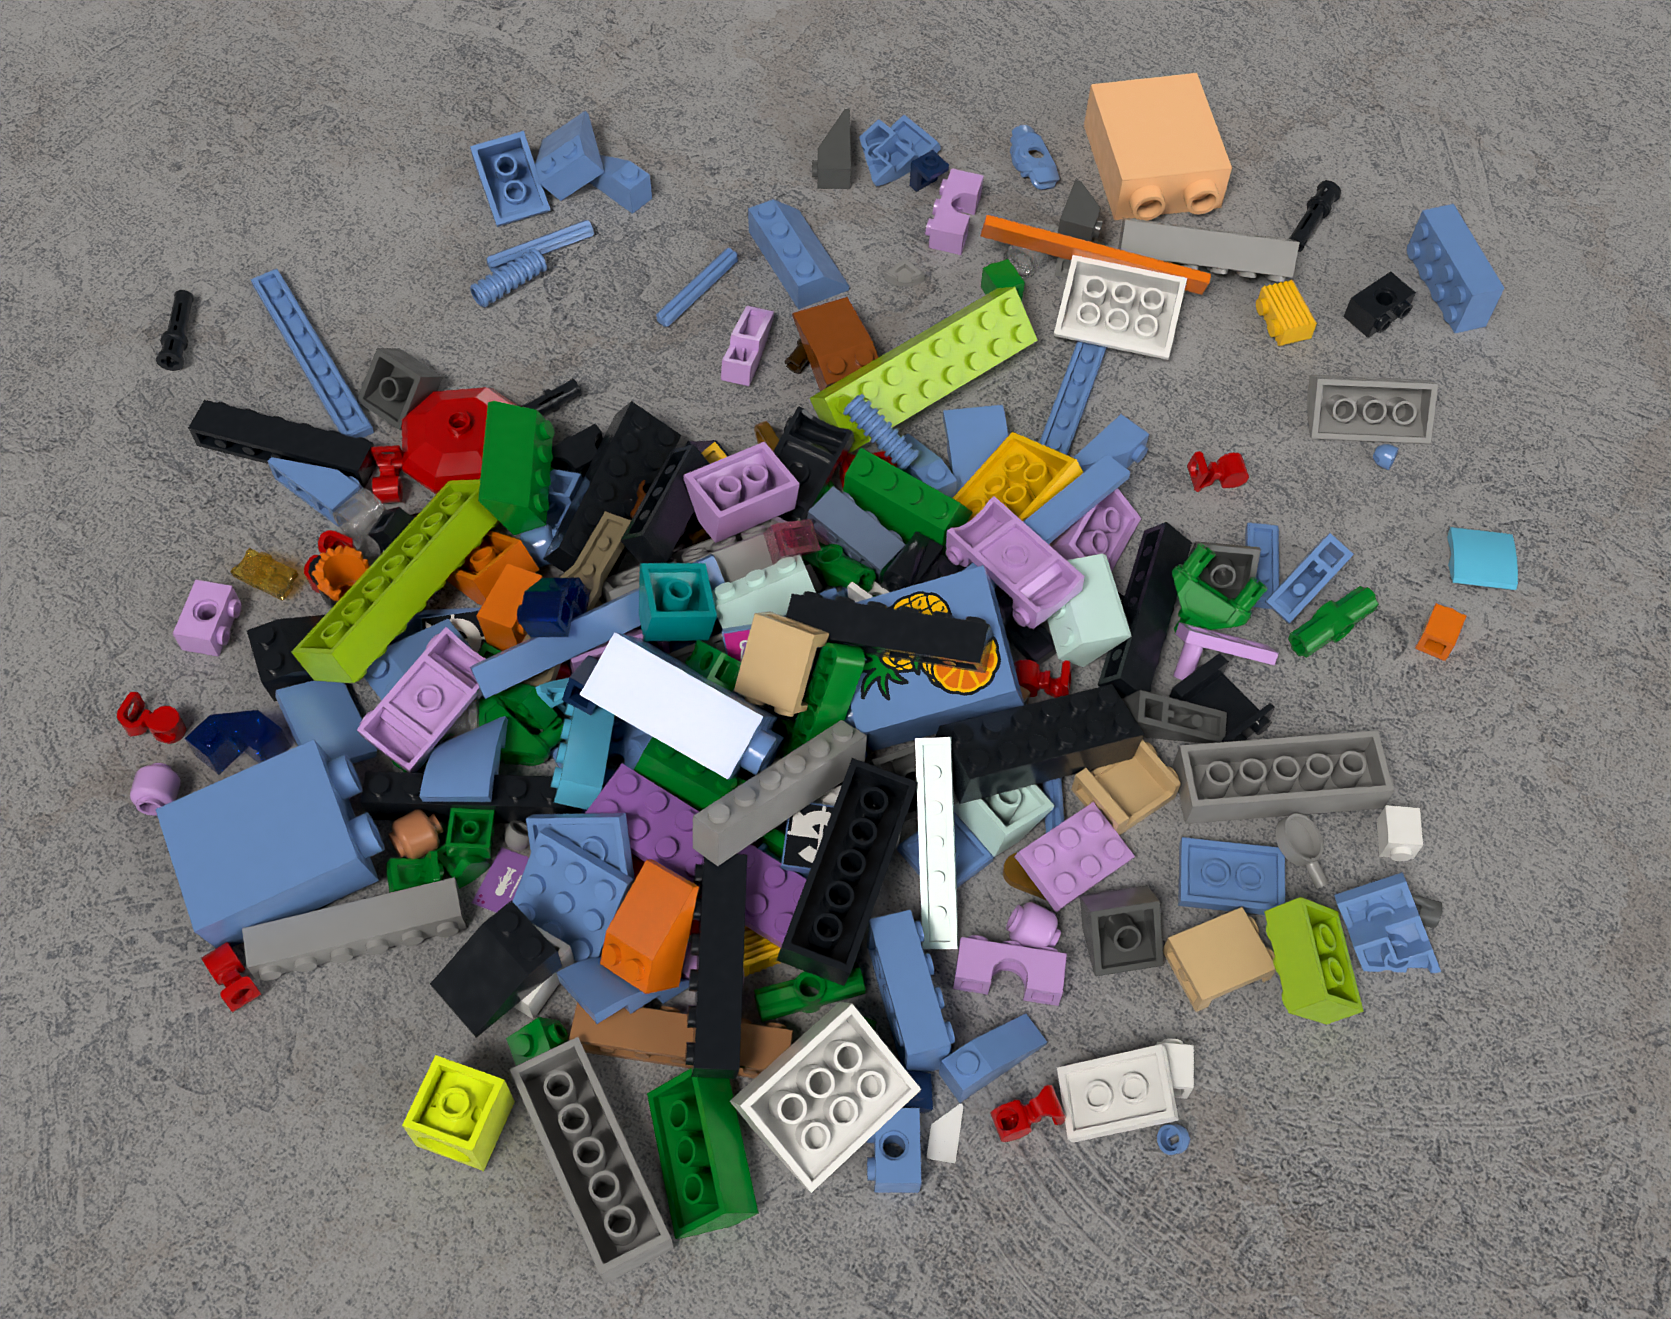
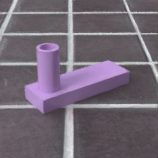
(1198, 638)

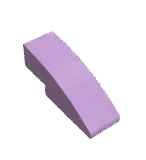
(746, 346)

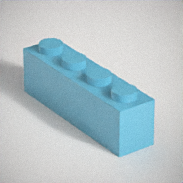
(582, 757)

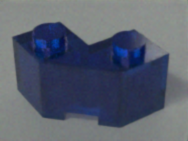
(552, 605)
(227, 735)

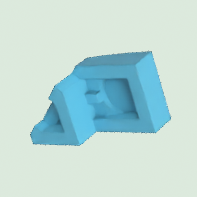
(553, 692)

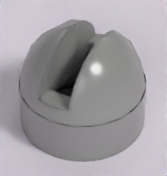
(517, 835)

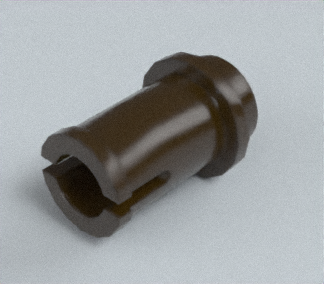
(797, 358)

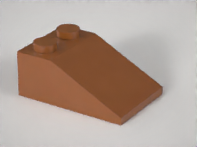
(834, 340)

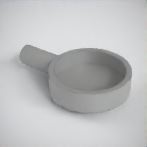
(1302, 845)

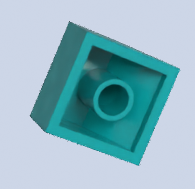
(675, 602)

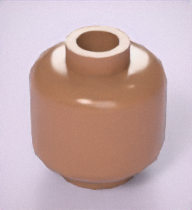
(415, 834)

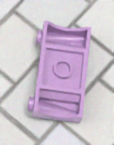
(1016, 561)
(424, 702)

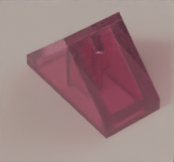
(791, 539)

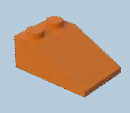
(486, 564)
(651, 930)

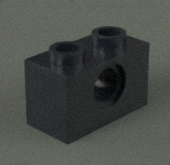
(1380, 304)

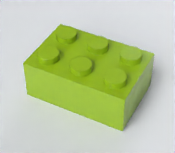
(1312, 961)

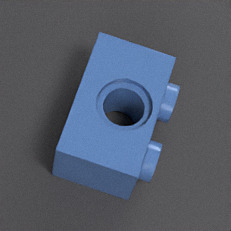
(902, 1172)

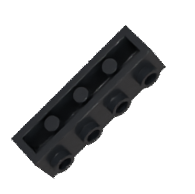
(664, 509)

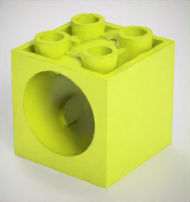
(459, 1112)

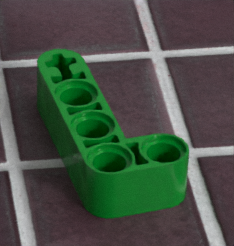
(827, 695)

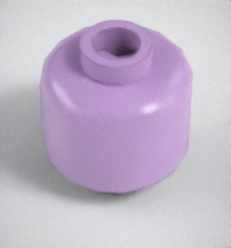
(154, 787)
(1033, 926)

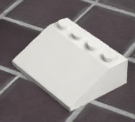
(1120, 307)
(826, 1095)

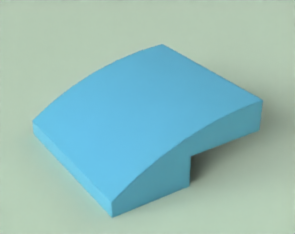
(1483, 558)

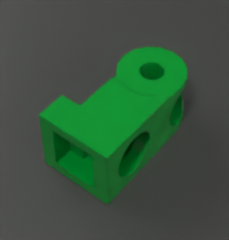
(714, 665)

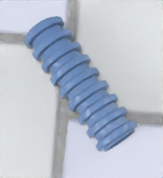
(508, 277)
(881, 432)

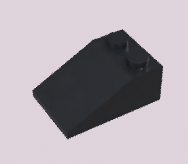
(273, 649)
(496, 969)

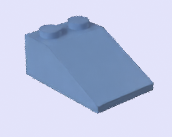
(569, 158)
(509, 178)
(400, 656)

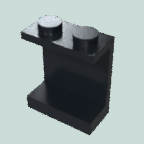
(1214, 690)

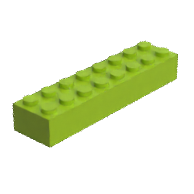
(932, 362)
(396, 585)

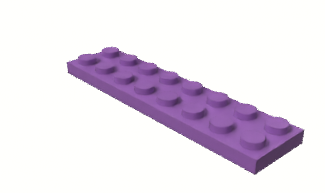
(663, 831)

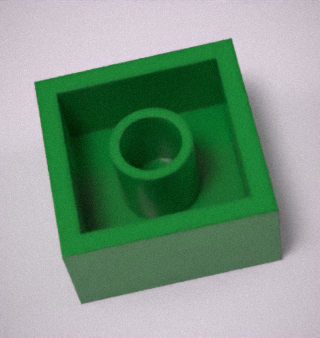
(528, 706)
(470, 832)

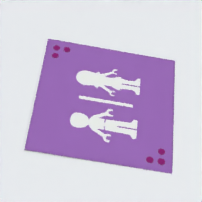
(501, 880)

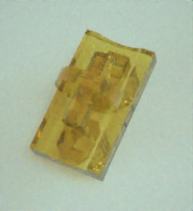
(265, 574)

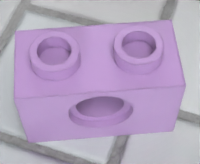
(206, 601)

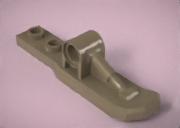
(592, 568)

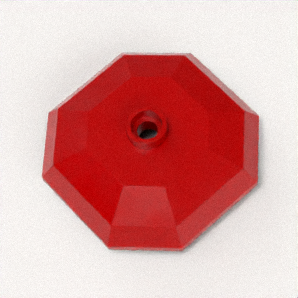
(434, 444)

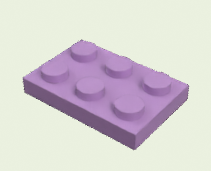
(1074, 856)

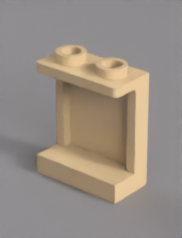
(778, 662)
(1128, 789)
(1219, 957)

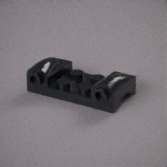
(811, 454)
(923, 562)

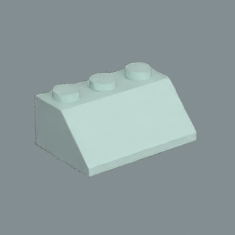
(761, 592)
(1093, 618)
(1004, 817)

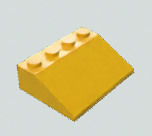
(1020, 477)

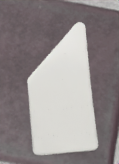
(945, 1136)

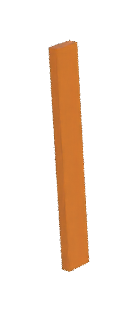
(1066, 246)

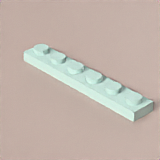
(936, 843)

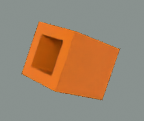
(1440, 632)

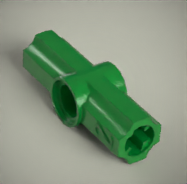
(838, 568)
(1333, 621)
(786, 998)

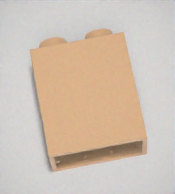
(1157, 146)

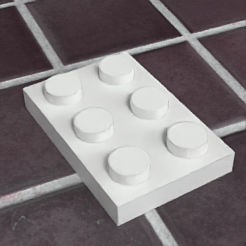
(1117, 1093)

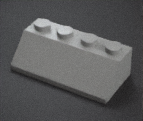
(1371, 408)

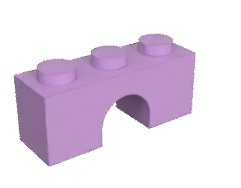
(958, 195)
(1039, 969)

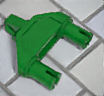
(1205, 605)
(520, 745)

